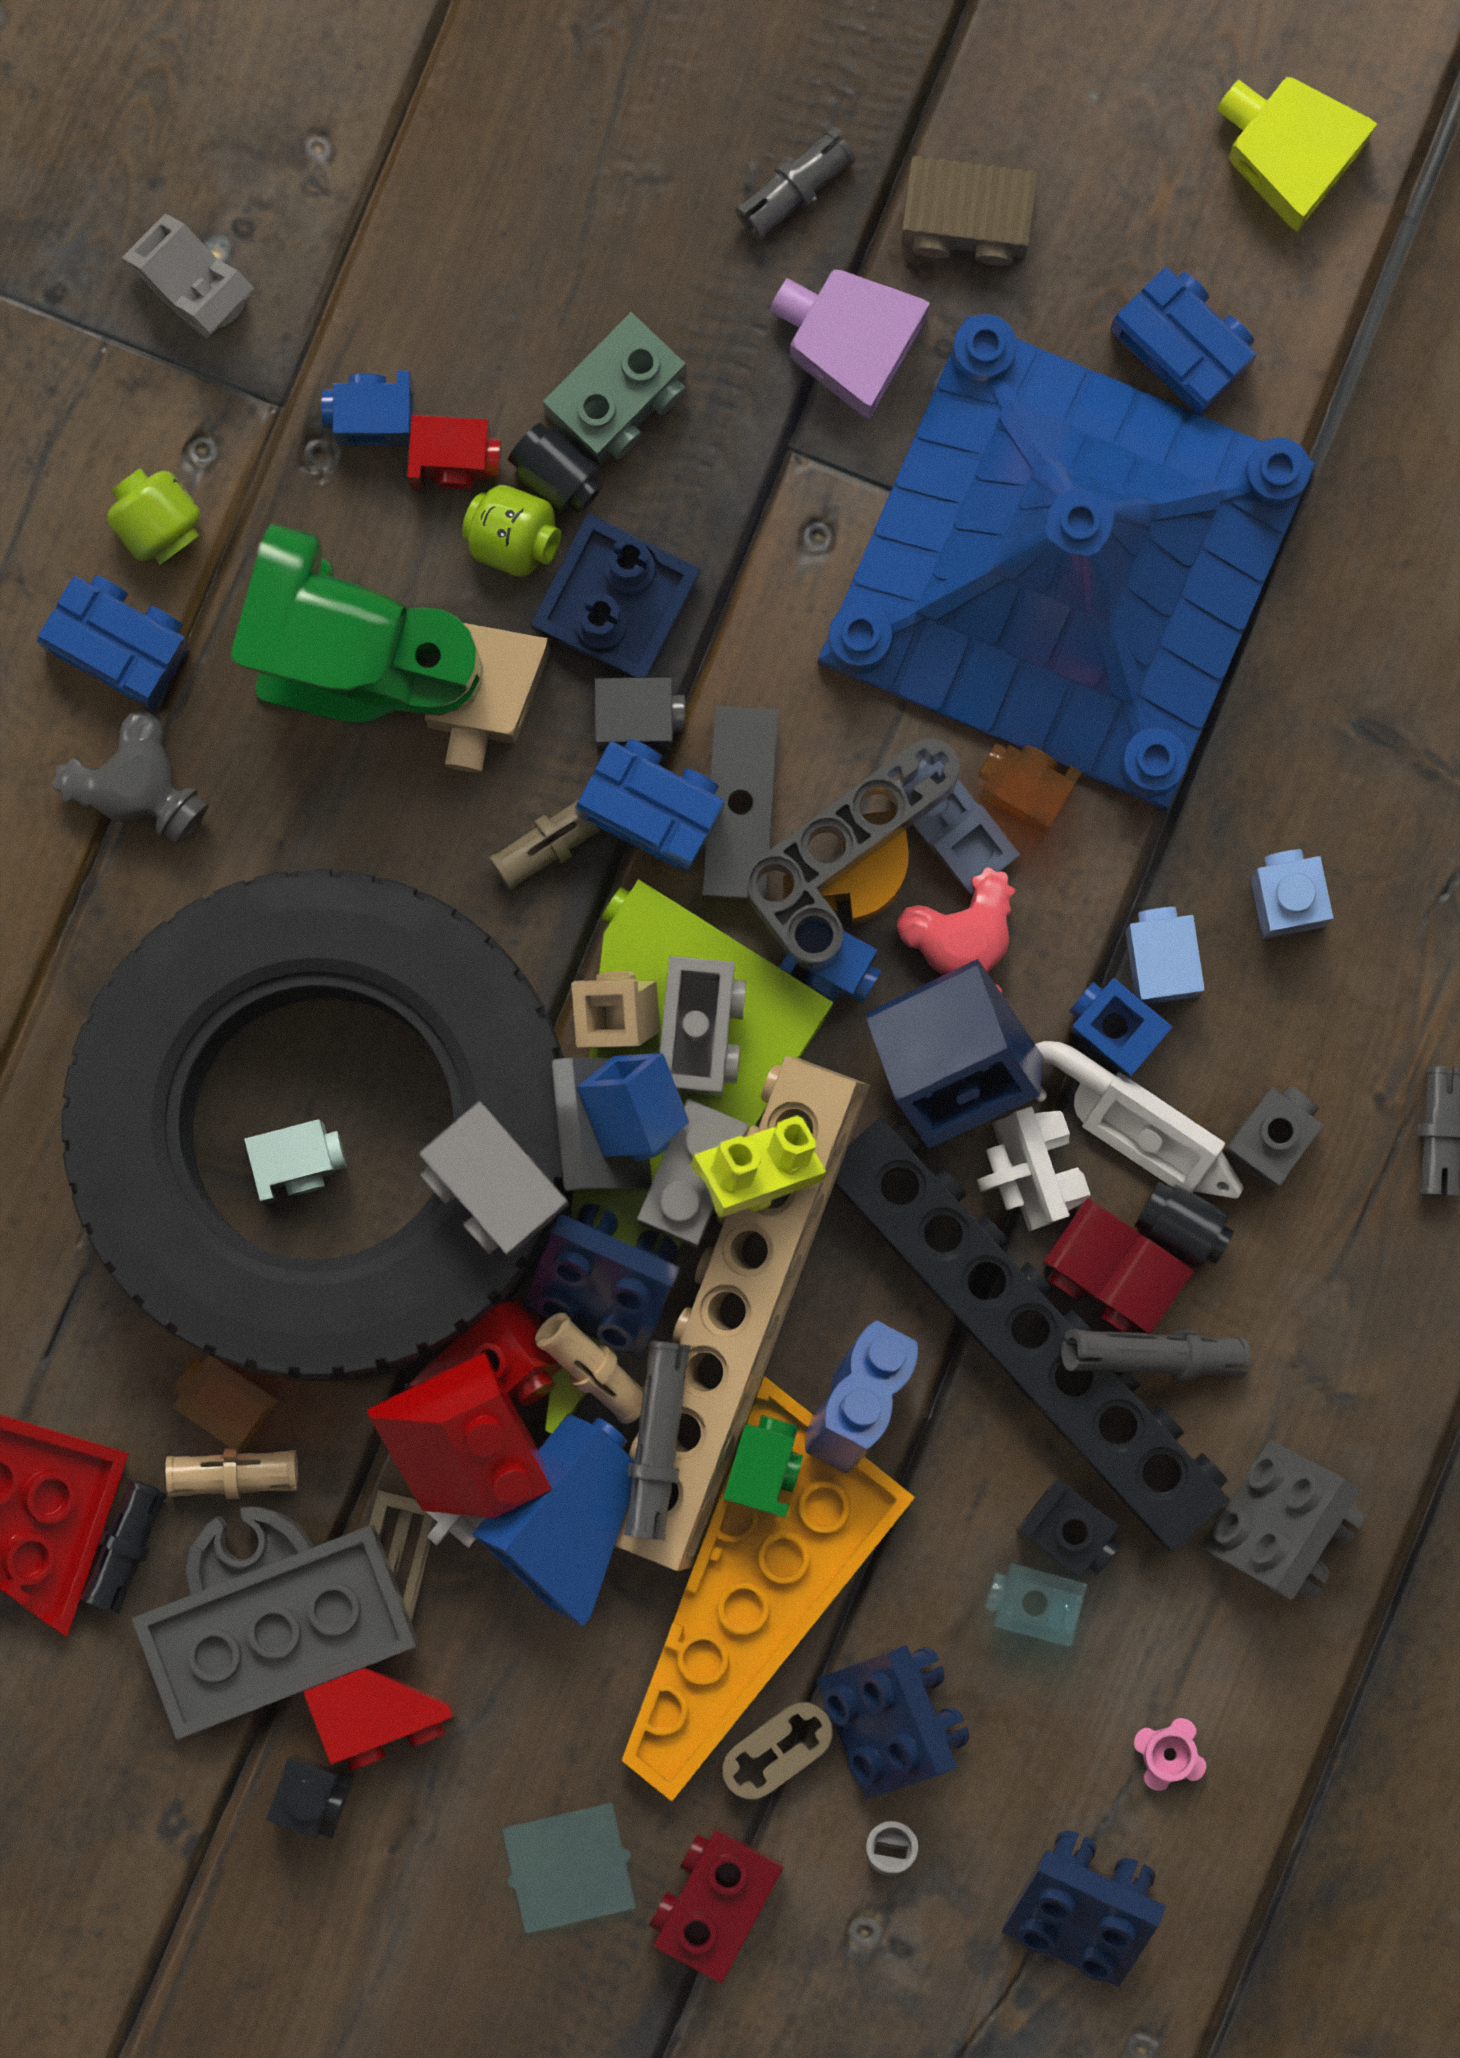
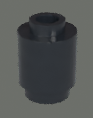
(556, 469)
(1185, 1225)

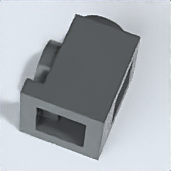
(1254, 1148)

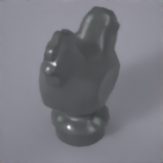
(135, 782)

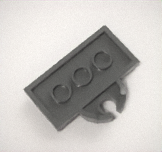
(270, 1620)

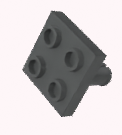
(1285, 1521)

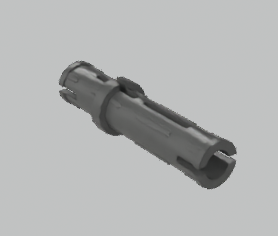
(1175, 1354)
(655, 1452)

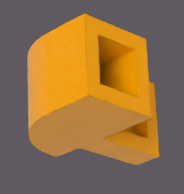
(873, 882)

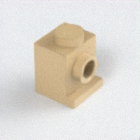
(615, 1010)

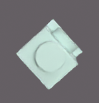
(294, 1159)

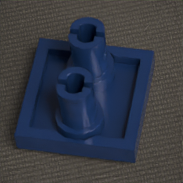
(615, 598)
(603, 1282)
(889, 1720)
(1084, 1916)

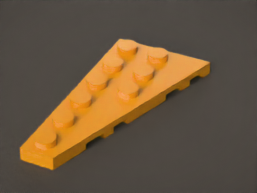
(755, 1598)

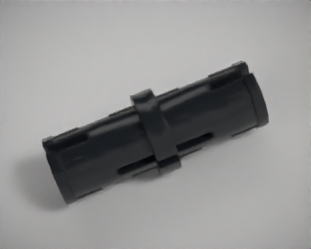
(124, 1545)

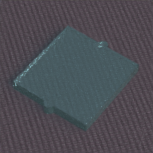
(568, 1867)

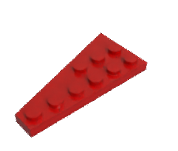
(52, 1515)

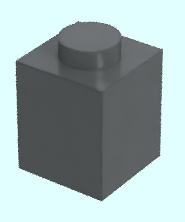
(637, 711)

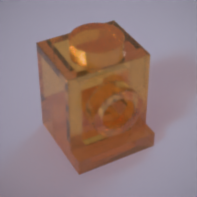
(1026, 784)

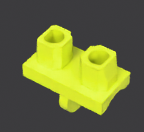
(759, 1167)

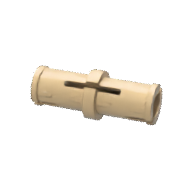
(591, 1367)
(232, 1473)

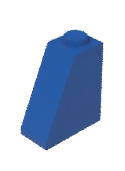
(568, 1534)

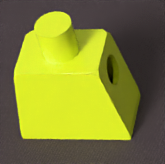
(1293, 144)

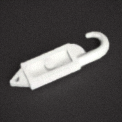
(1144, 1126)

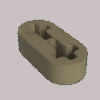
(787, 1763)

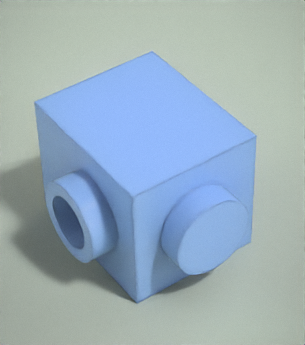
(1291, 894)

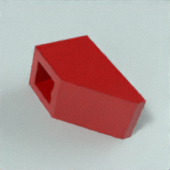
(371, 1709)

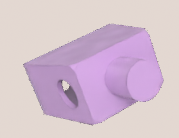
(851, 334)

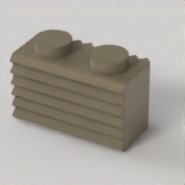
(968, 210)

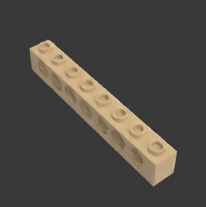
(744, 1352)

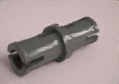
(795, 184)
(1441, 1133)

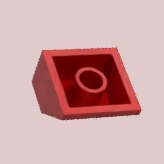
(462, 1443)

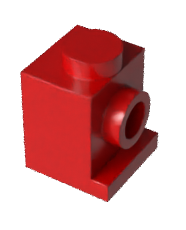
(452, 452)

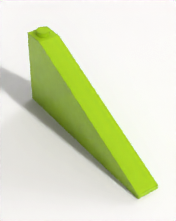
(777, 1022)

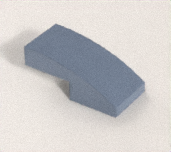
(961, 831)

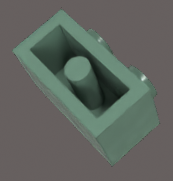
(617, 390)

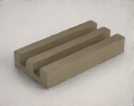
(407, 1508)

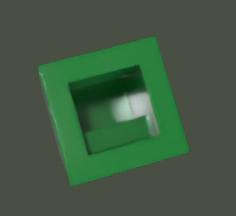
(764, 1466)

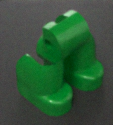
(343, 646)

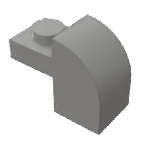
(188, 276)

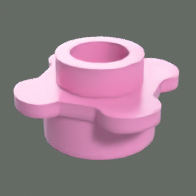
(1186, 1763)

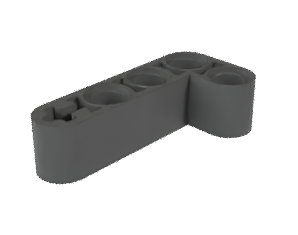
(860, 841)

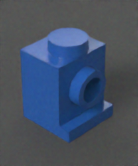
(370, 410)
(848, 975)
(1142, 1024)

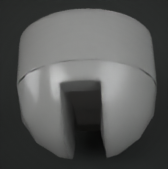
(894, 1836)

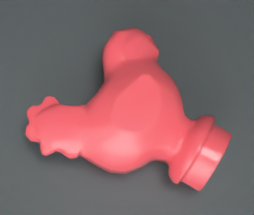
(966, 935)

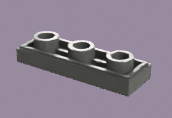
(740, 766)

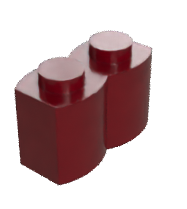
(1116, 1269)

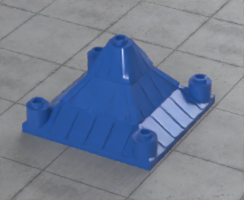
(1066, 562)

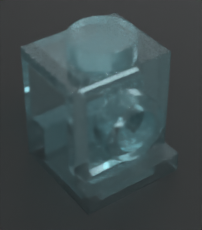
(1062, 1609)

